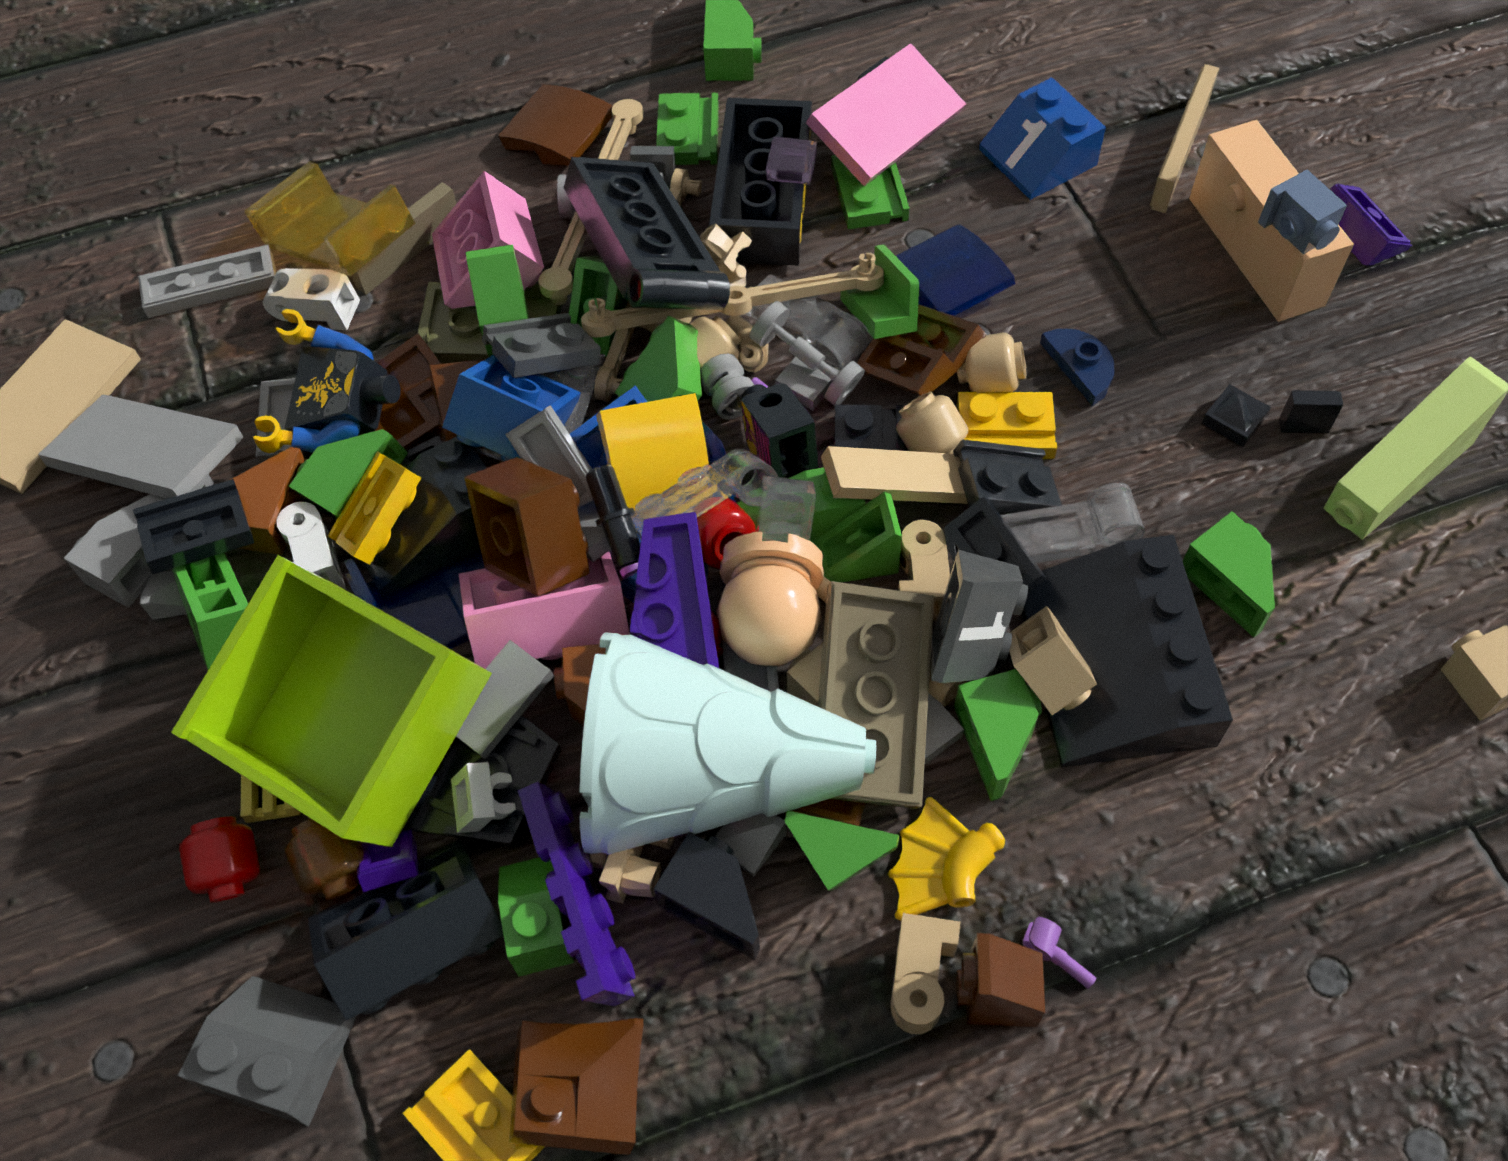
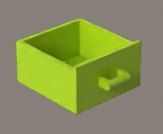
(331, 704)

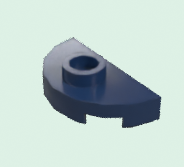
(1082, 359)

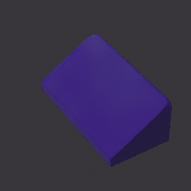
(1368, 227)

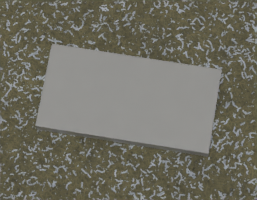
(141, 446)

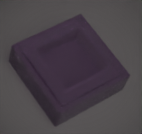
(791, 160)

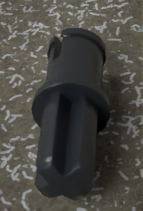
(614, 515)

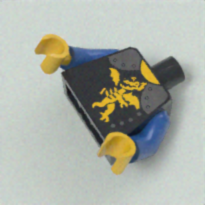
(334, 391)

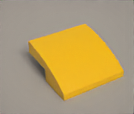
(653, 444)

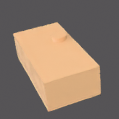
(1230, 195)

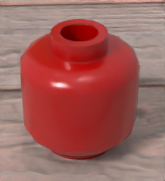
(721, 526)
(219, 858)

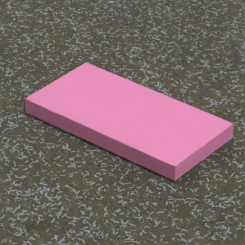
(885, 114)

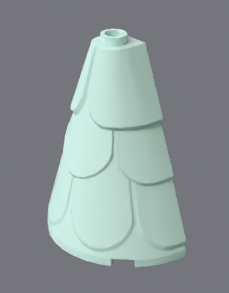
(700, 748)

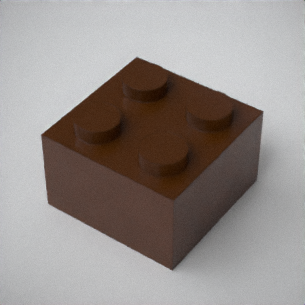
(528, 525)

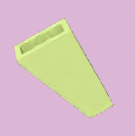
(1417, 448)

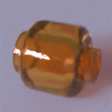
(323, 860)

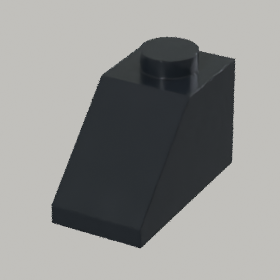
(709, 893)

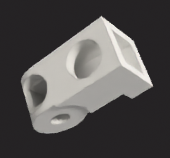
(314, 294)
(308, 541)

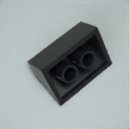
(403, 931)

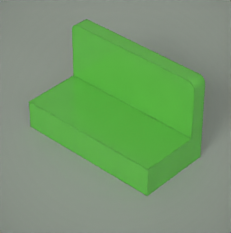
(891, 307)

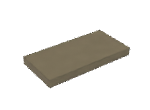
(879, 678)

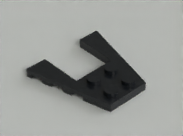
(522, 753)

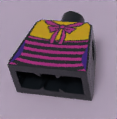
(777, 417)

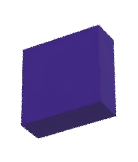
(388, 864)

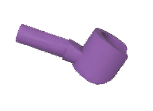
(1043, 937)

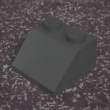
(269, 1049)

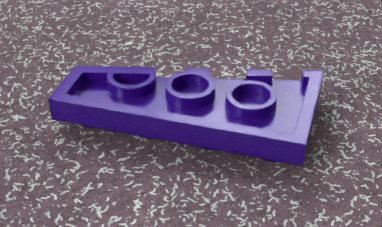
(571, 890)

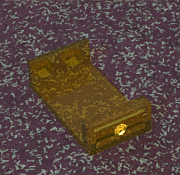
(327, 228)

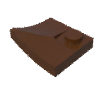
(415, 414)
(577, 1085)

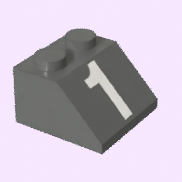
(975, 618)

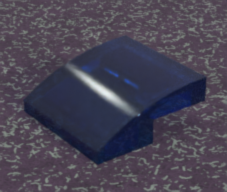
(956, 270)

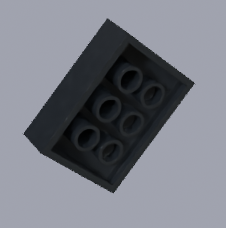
(1146, 648)

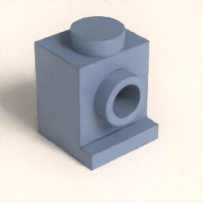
(1303, 212)

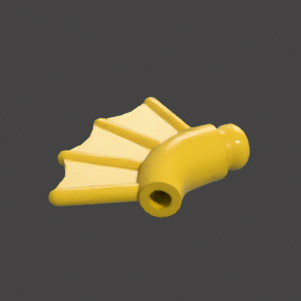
(941, 860)

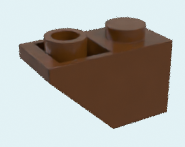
(1001, 983)

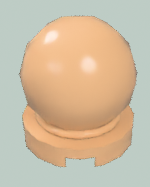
(770, 598)

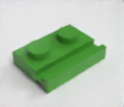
(689, 126)
(873, 203)

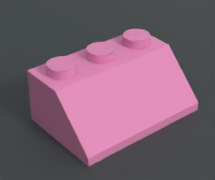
(484, 219)
(541, 624)

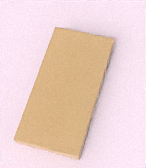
(52, 392)

